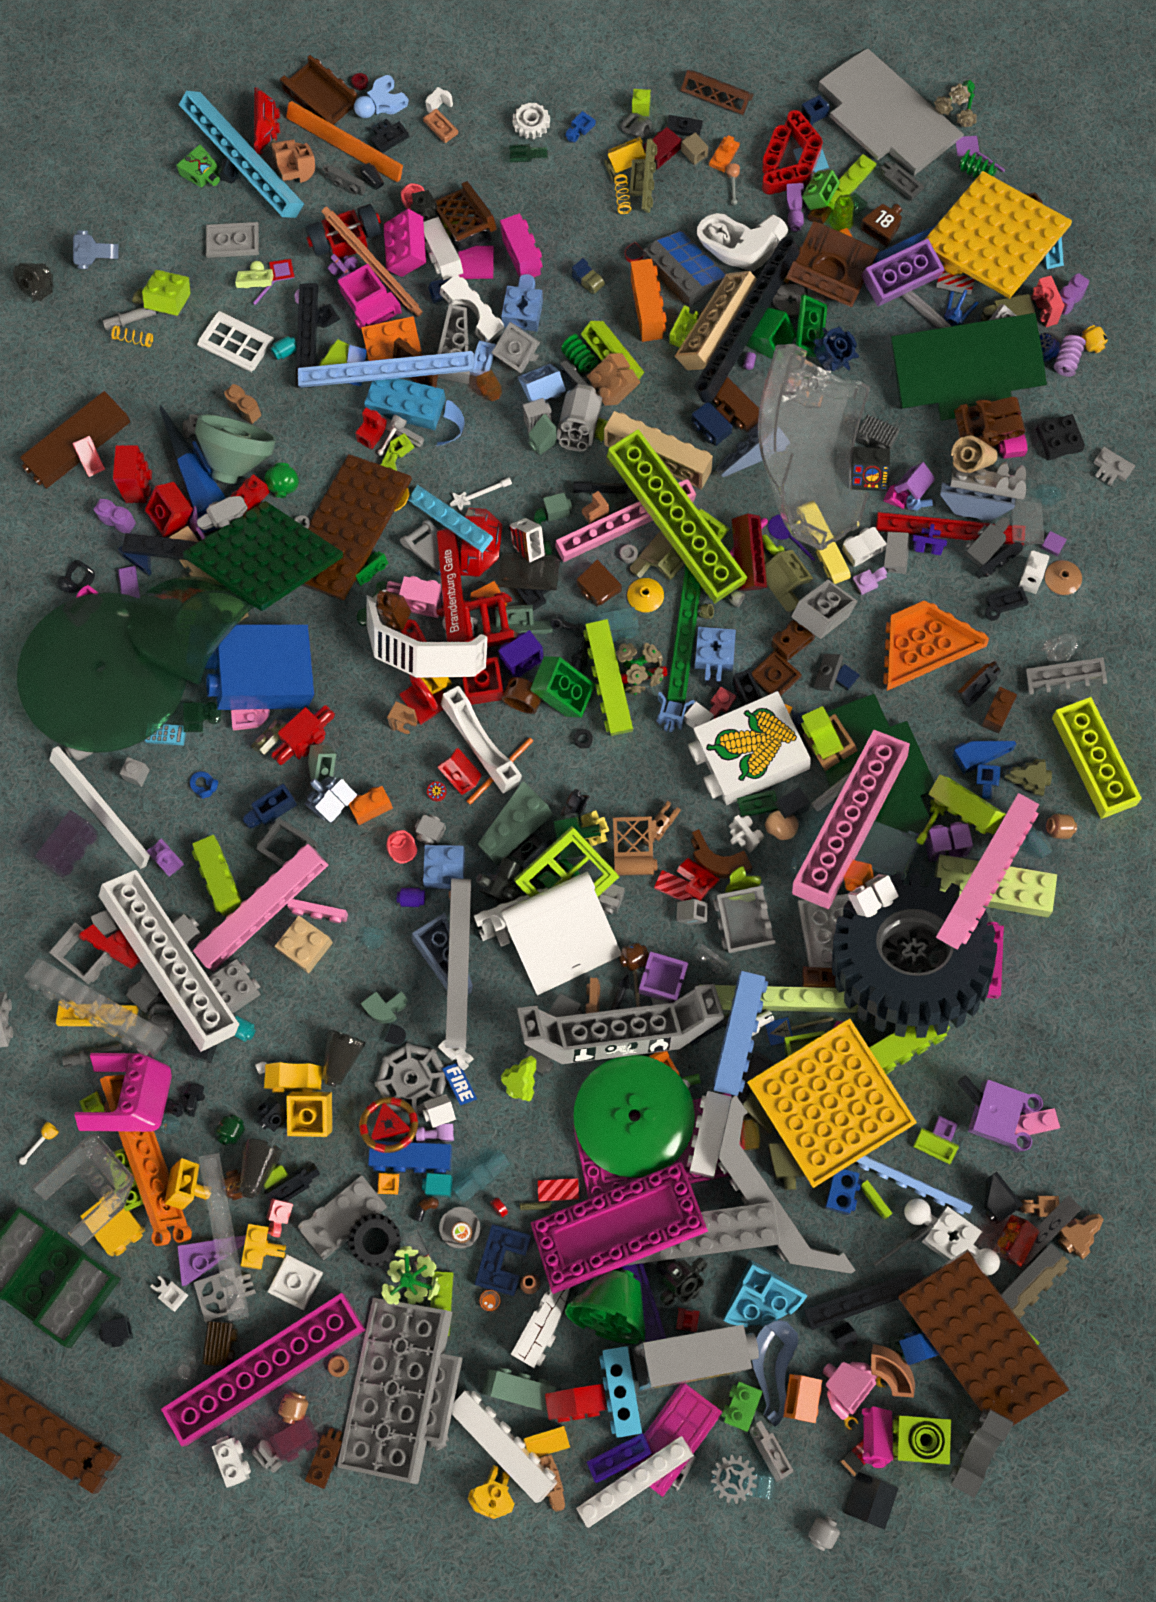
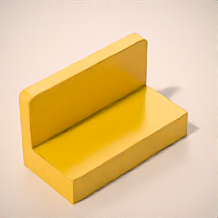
(623, 154)
(547, 1442)

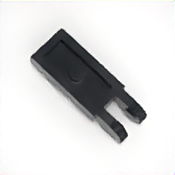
(1000, 560)

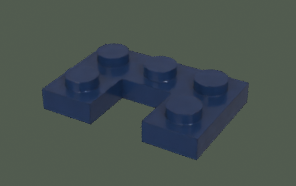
(490, 1273)

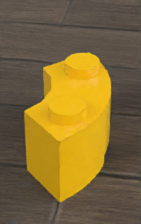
(292, 1077)

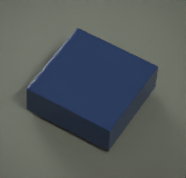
(846, 677)

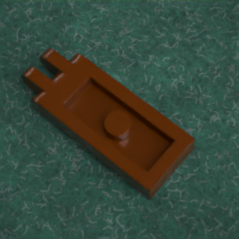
(324, 1459)

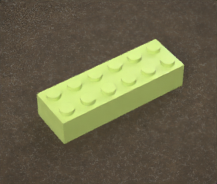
(1018, 891)

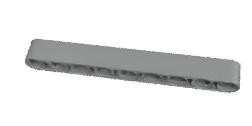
(458, 963)

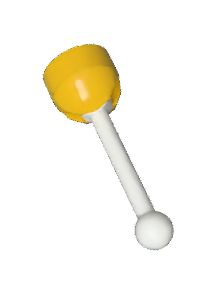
(48, 1132)

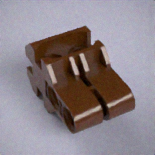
(996, 420)

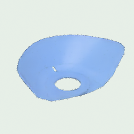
(454, 414)

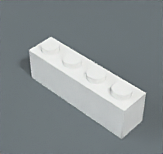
(441, 249)
(710, 1134)

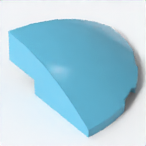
(762, 1297)

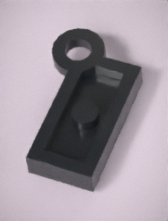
(1005, 601)

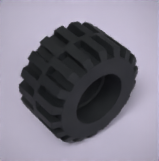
(391, 1244)

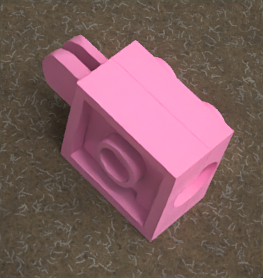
(421, 595)

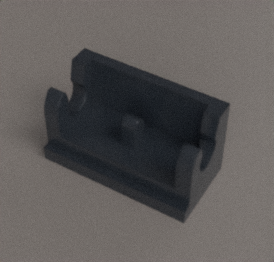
(473, 240)

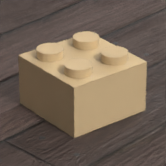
(303, 944)

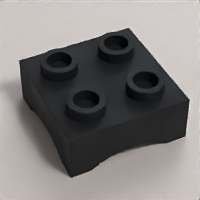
(1060, 437)

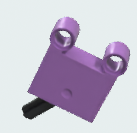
(999, 1111)

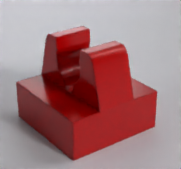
(687, 1320)

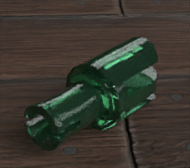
(525, 153)

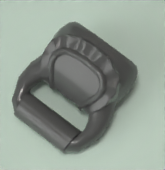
(639, 127)
(163, 1022)

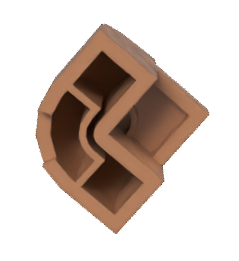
(293, 160)

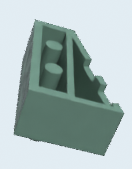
(517, 1388)

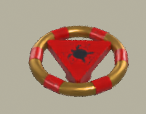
(388, 1124)

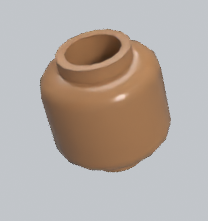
(1061, 826)
(293, 1407)

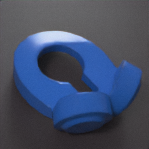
(202, 792)

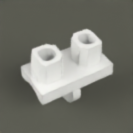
(742, 833)

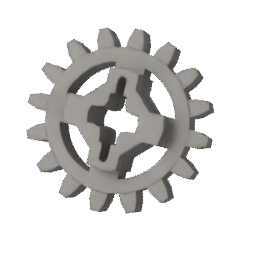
(725, 1483)

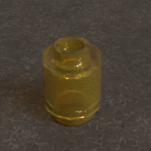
(750, 1135)

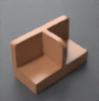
(597, 509)

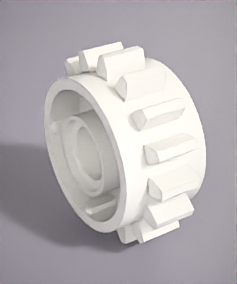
(531, 120)

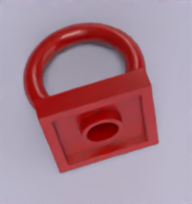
(421, 700)

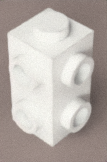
(230, 1461)

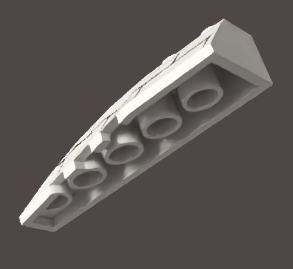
(541, 1328)

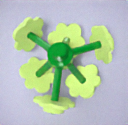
(401, 1272)

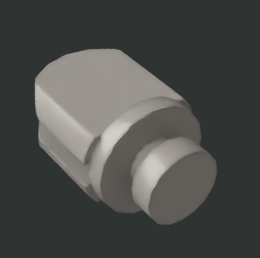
(266, 1456)

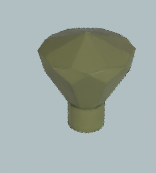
(138, 296)

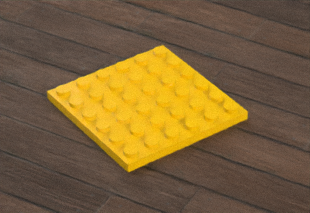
(997, 234)
(831, 1103)

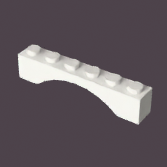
(497, 764)

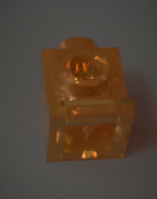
(489, 385)

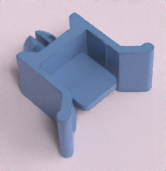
(672, 713)

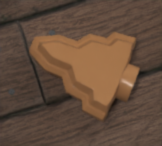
(1079, 1234)

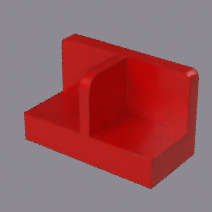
(460, 771)

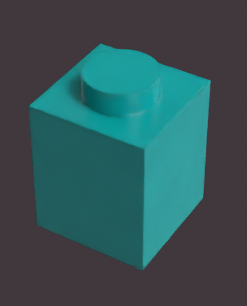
(437, 1185)

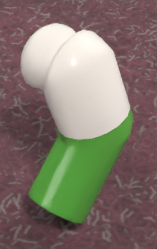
(691, 1080)

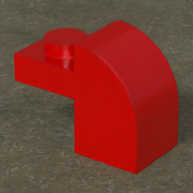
(371, 428)

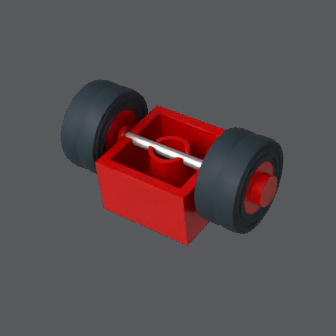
(320, 237)

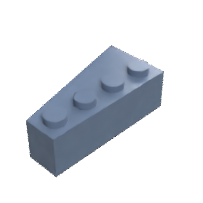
(433, 944)

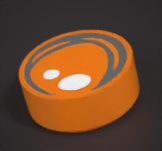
(490, 1300)

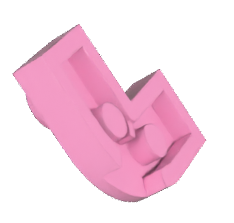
(249, 718)

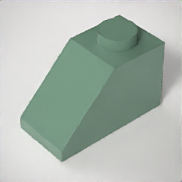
(542, 435)
(321, 762)

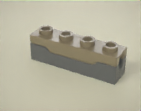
(1034, 1279)

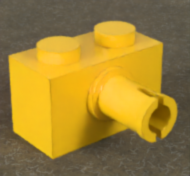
(183, 1185)
(257, 1247)

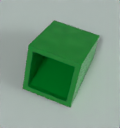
(772, 330)

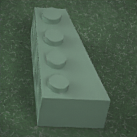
(514, 824)

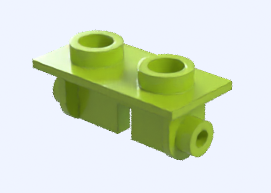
(718, 527)

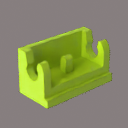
(682, 326)

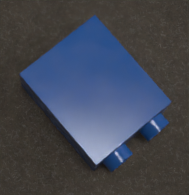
(262, 668)

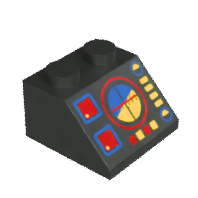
(870, 469)

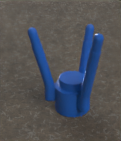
(954, 316)

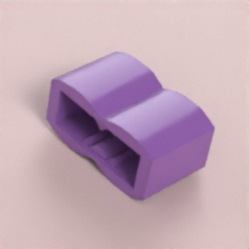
(1073, 292)
(114, 516)

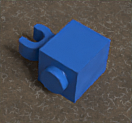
(988, 776)

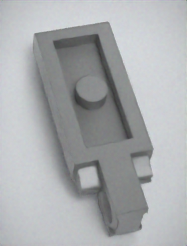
(770, 1451)

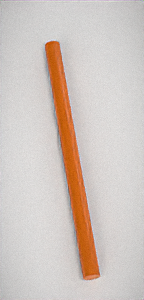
(490, 780)

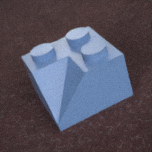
(442, 864)

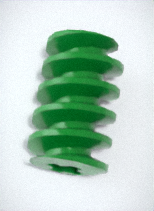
(975, 165)
(579, 355)

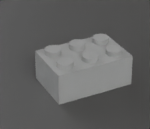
(824, 609)

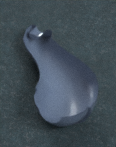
(764, 1337)

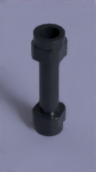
(721, 1024)

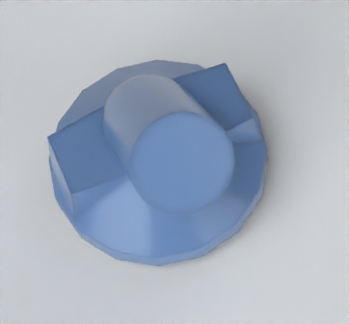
(913, 504)

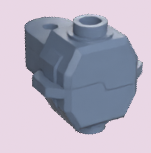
(87, 250)

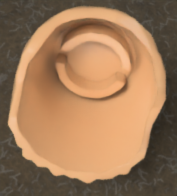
(780, 827)

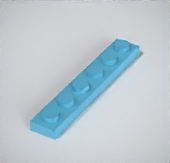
(450, 518)

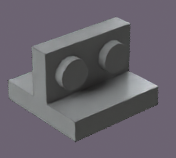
(516, 347)

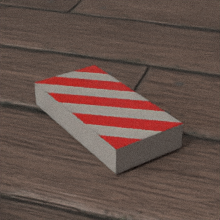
(955, 282)

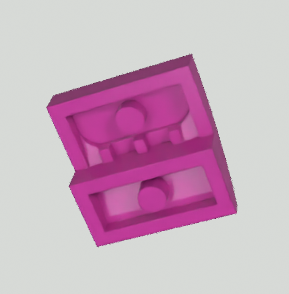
(477, 262)

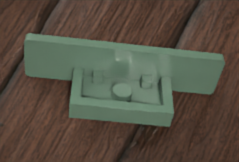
(520, 620)

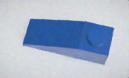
(980, 752)

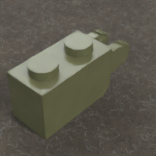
(1018, 305)

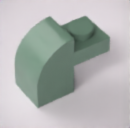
(381, 1011)

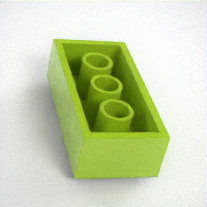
(901, 1049)

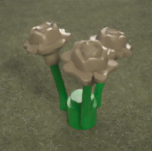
(960, 95)

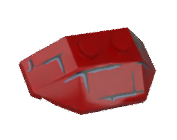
(265, 121)
(472, 560)

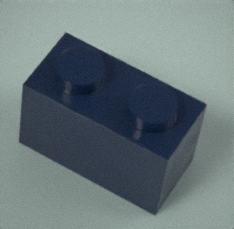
(711, 424)

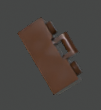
(738, 404)

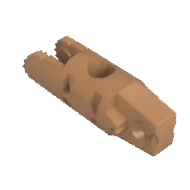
(661, 818)
(556, 1494)

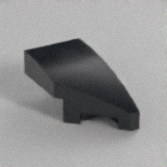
(327, 316)

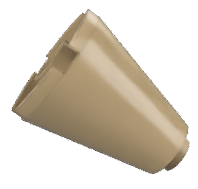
(972, 454)

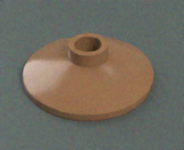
(1060, 584)

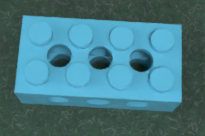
(620, 1357)

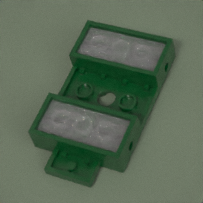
(79, 1285)

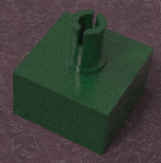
(563, 823)

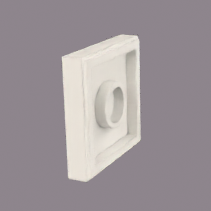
(295, 1282)

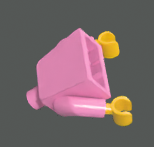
(849, 1387)

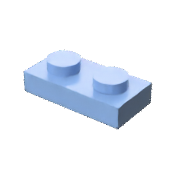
(483, 358)

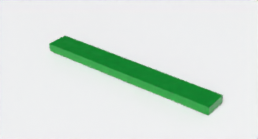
(684, 638)

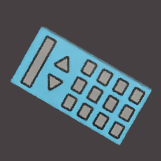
(168, 735)

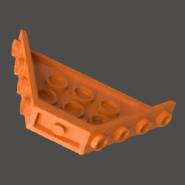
(925, 640)

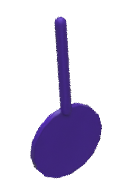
(779, 531)

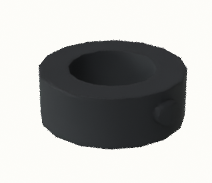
(583, 745)

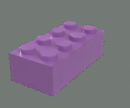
(902, 272)

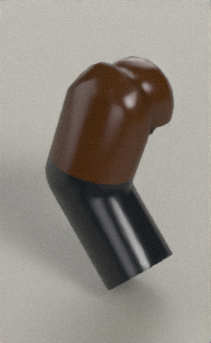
(423, 1205)

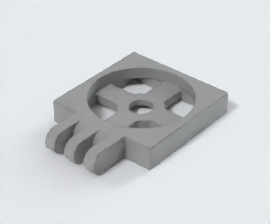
(215, 1279)

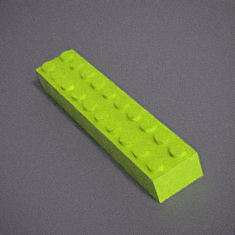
(676, 516)

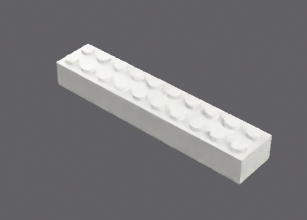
(168, 960)

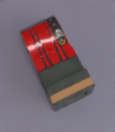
(853, 1460)

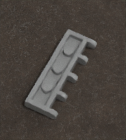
(1066, 674)

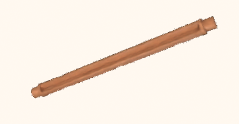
(369, 258)

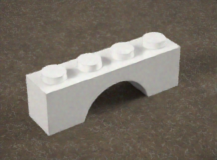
(458, 293)

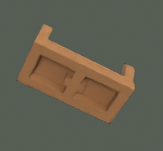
(401, 715)

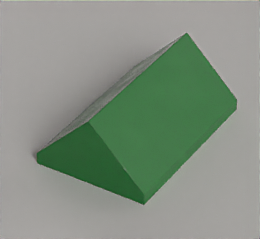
(810, 323)

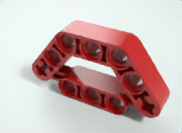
(806, 136)

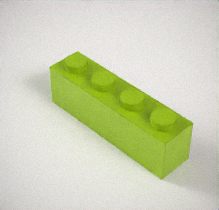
(605, 343)
(966, 804)

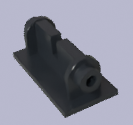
(576, 802)

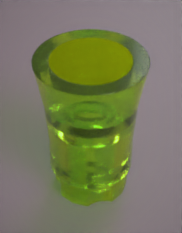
(843, 213)

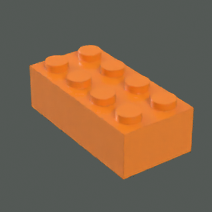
(648, 300)

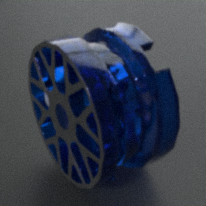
(1049, 346)

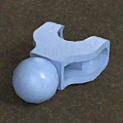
(379, 100)

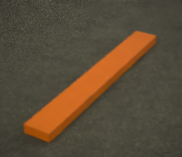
(344, 141)

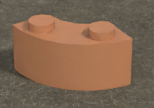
(893, 1370)

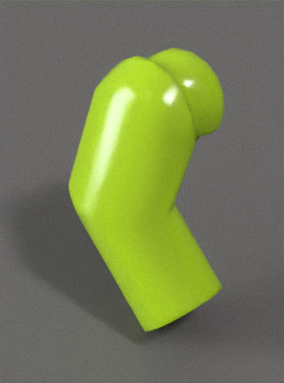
(769, 545)

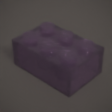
(67, 844)

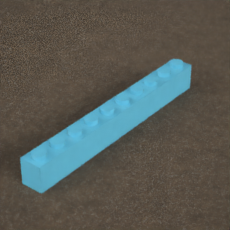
(241, 154)

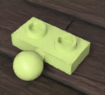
(255, 277)

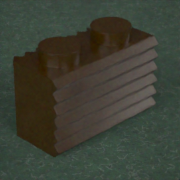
(219, 1344)

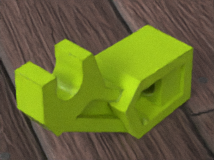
(391, 455)

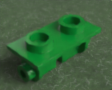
(376, 563)

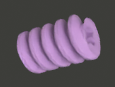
(1069, 355)

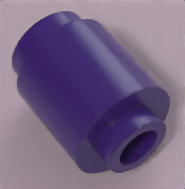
(411, 897)

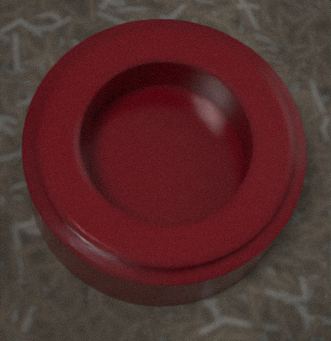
(359, 81)

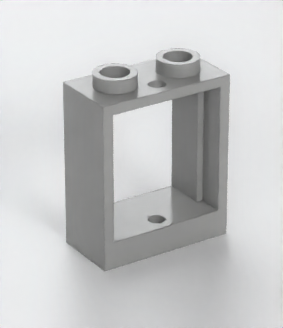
(67, 943)

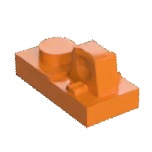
(724, 153)

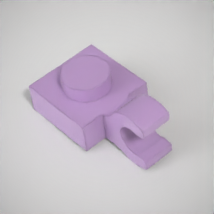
(867, 581)

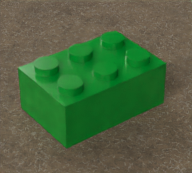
(562, 686)

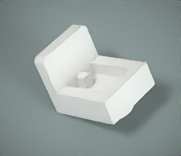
(437, 98)

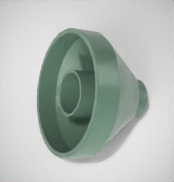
(232, 446)

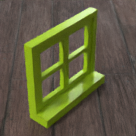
(601, 883)

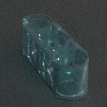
(763, 1490)

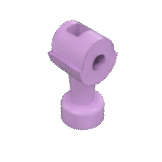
(442, 1132)

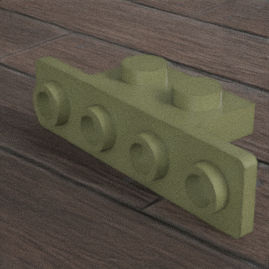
(642, 176)

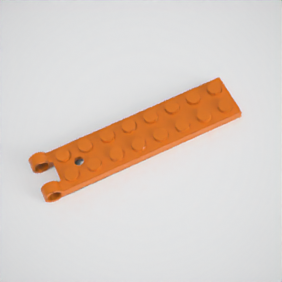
(149, 1172)

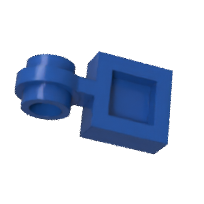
(582, 123)

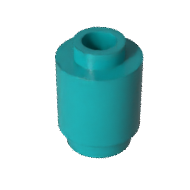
(284, 347)
(245, 1029)

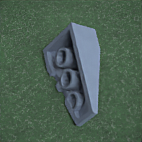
(745, 456)

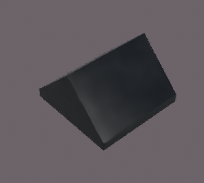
(871, 1500)

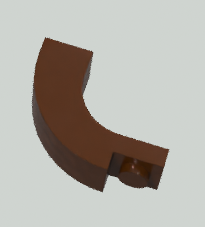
(715, 864)

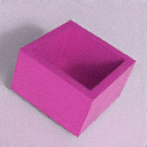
(361, 287)

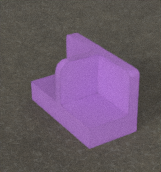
(916, 479)

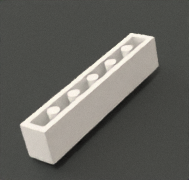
(503, 1446)

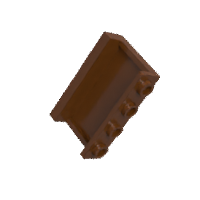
(320, 91)

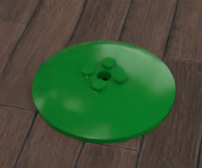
(604, 1120)

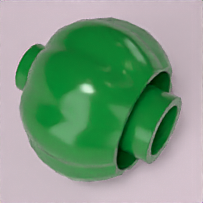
(281, 479)

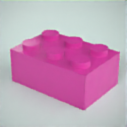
(404, 243)
(521, 246)

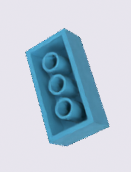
(410, 400)

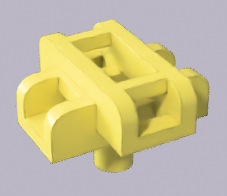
(585, 819)

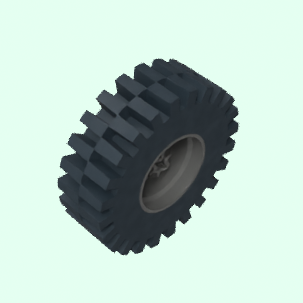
(906, 993)

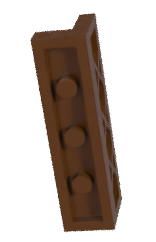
(719, 85)

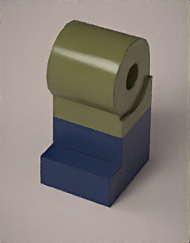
(587, 277)

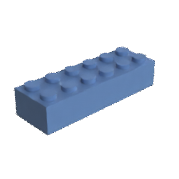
(738, 1033)

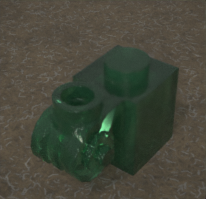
(196, 713)

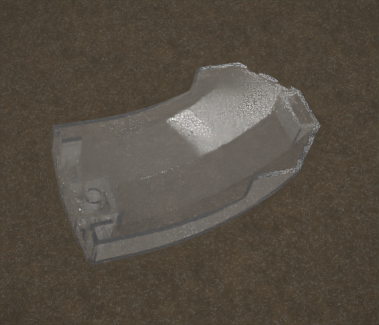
(807, 446)

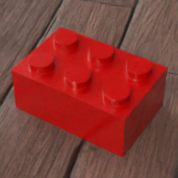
(132, 474)

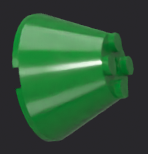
(611, 1307)

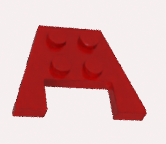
(115, 945)

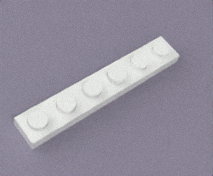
(634, 1481)

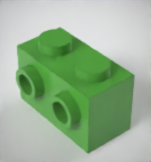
(821, 189)
(742, 1406)

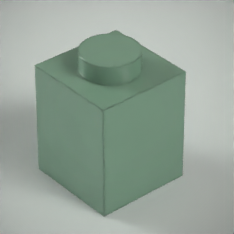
(557, 506)

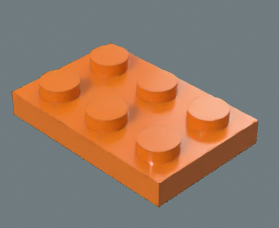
(380, 337)

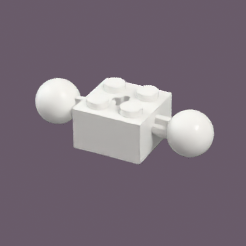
(919, 1212)

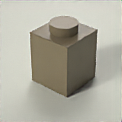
(694, 148)

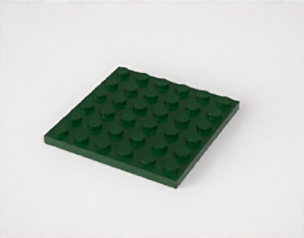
(263, 555)

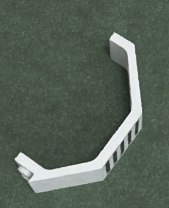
(423, 658)

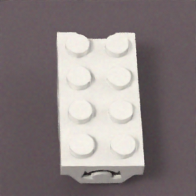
(491, 924)

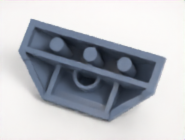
(976, 504)

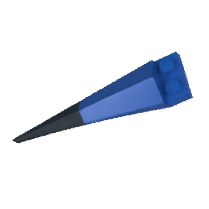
(198, 482)

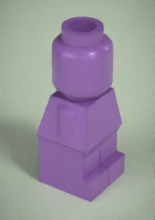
(794, 206)

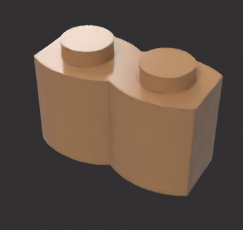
(242, 403)

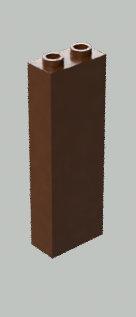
(55, 453)

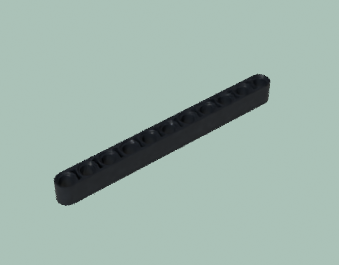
(746, 319)

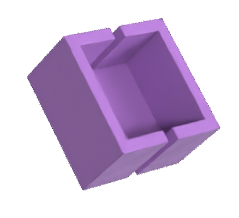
(953, 839)
(664, 977)

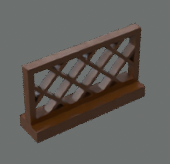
(475, 206)

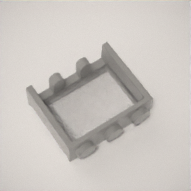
(744, 919)

